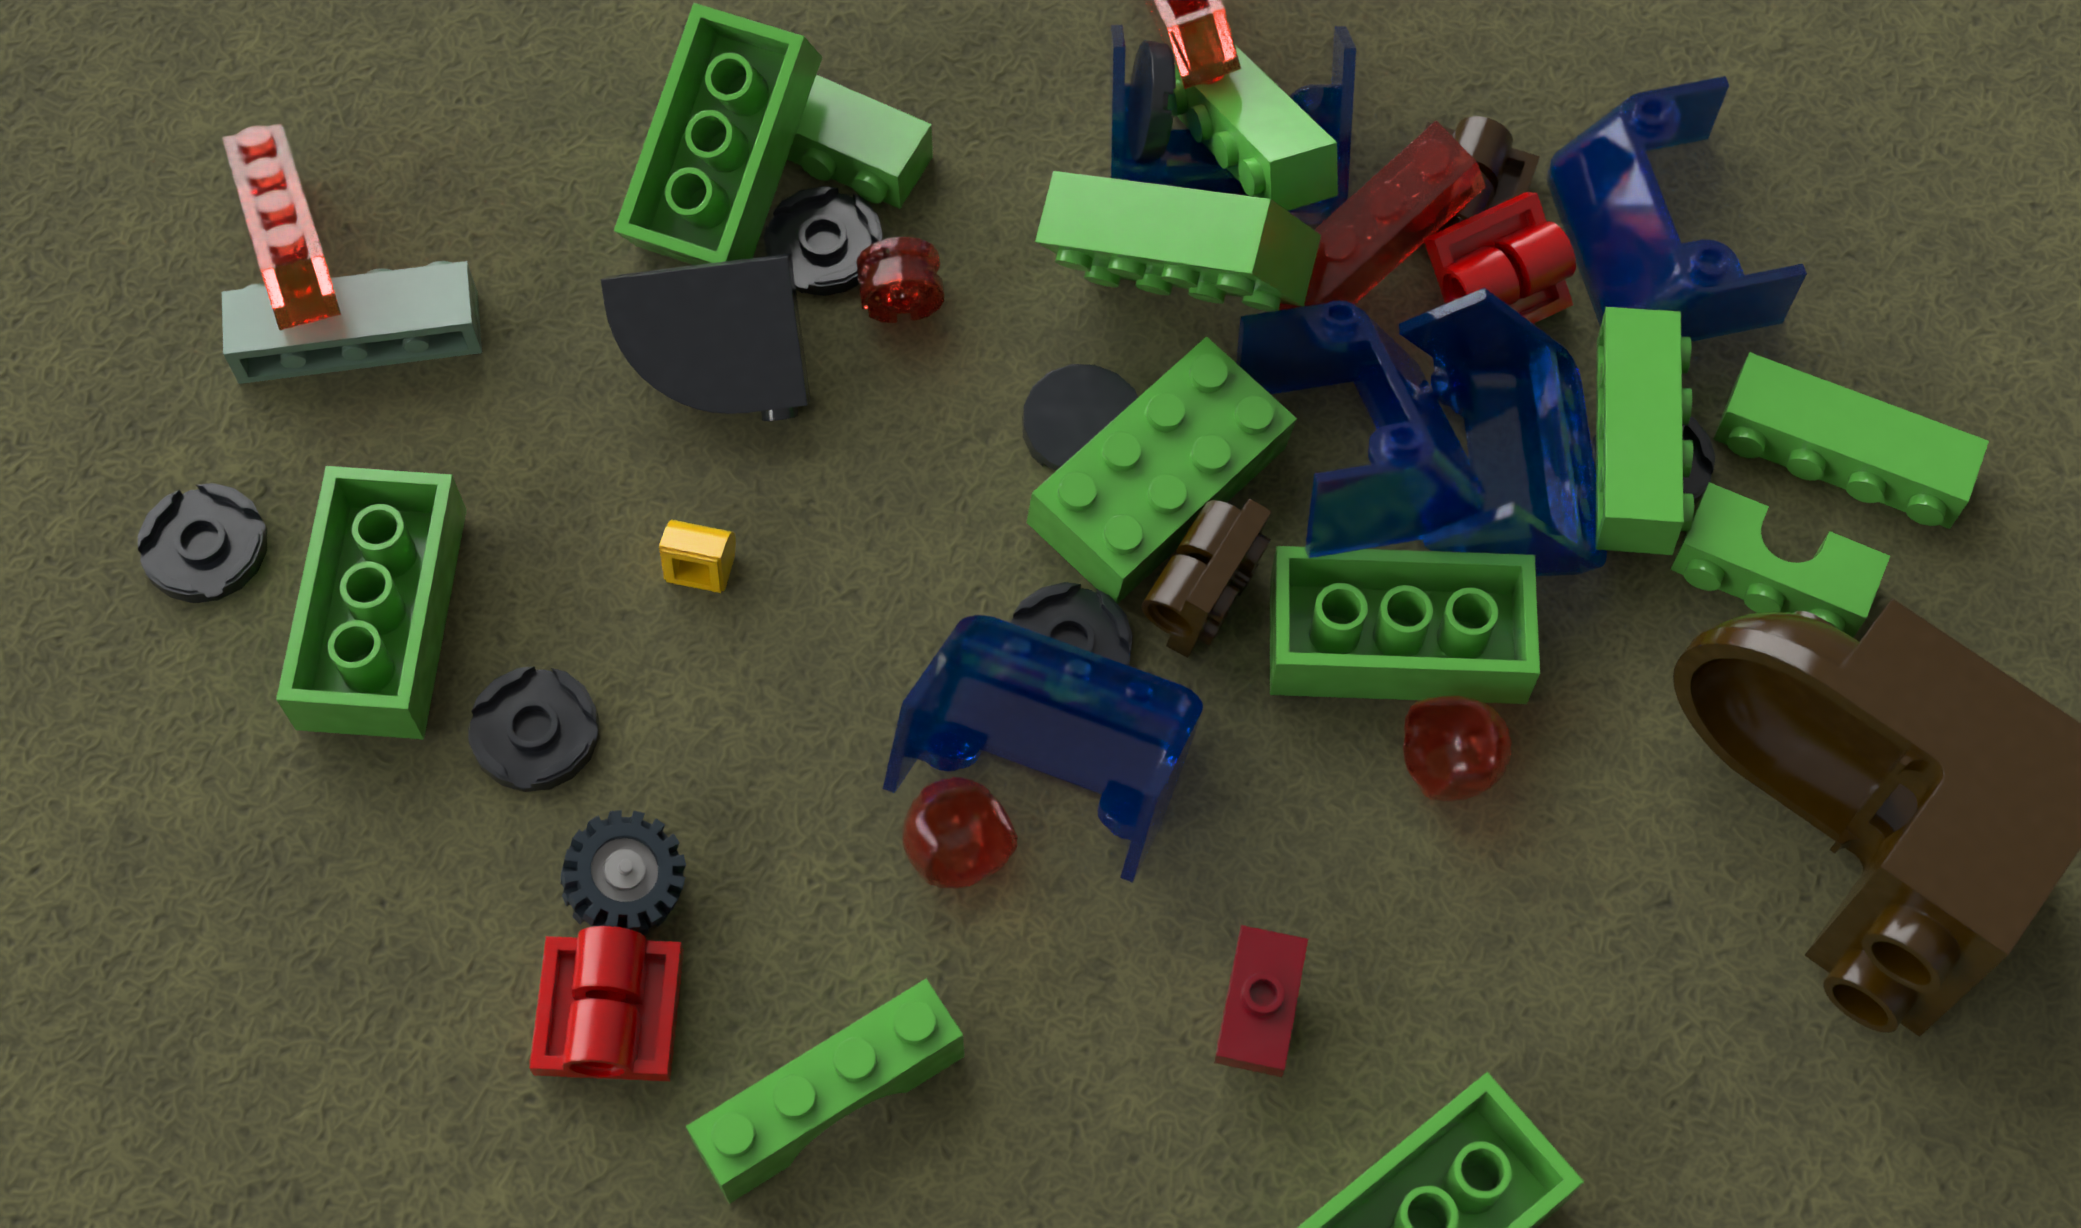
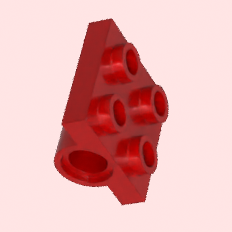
(1509, 254)
(607, 1006)

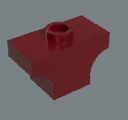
(1261, 1001)

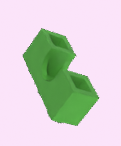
(1730, 556)

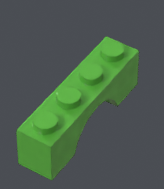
(782, 1113)

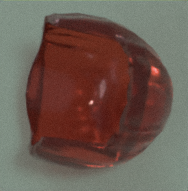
(1455, 747)
(957, 833)

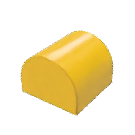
(697, 555)

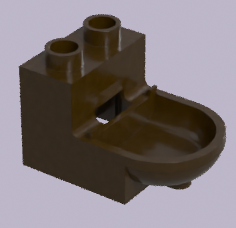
(1919, 766)

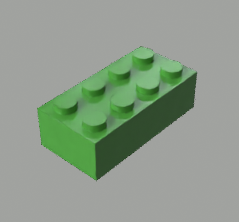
(718, 139)
(1179, 240)
(1155, 466)
(373, 603)
(1404, 625)
(1461, 1169)

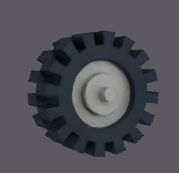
(623, 873)

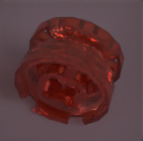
(900, 279)

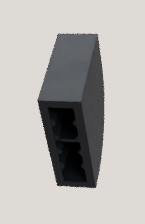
(715, 334)

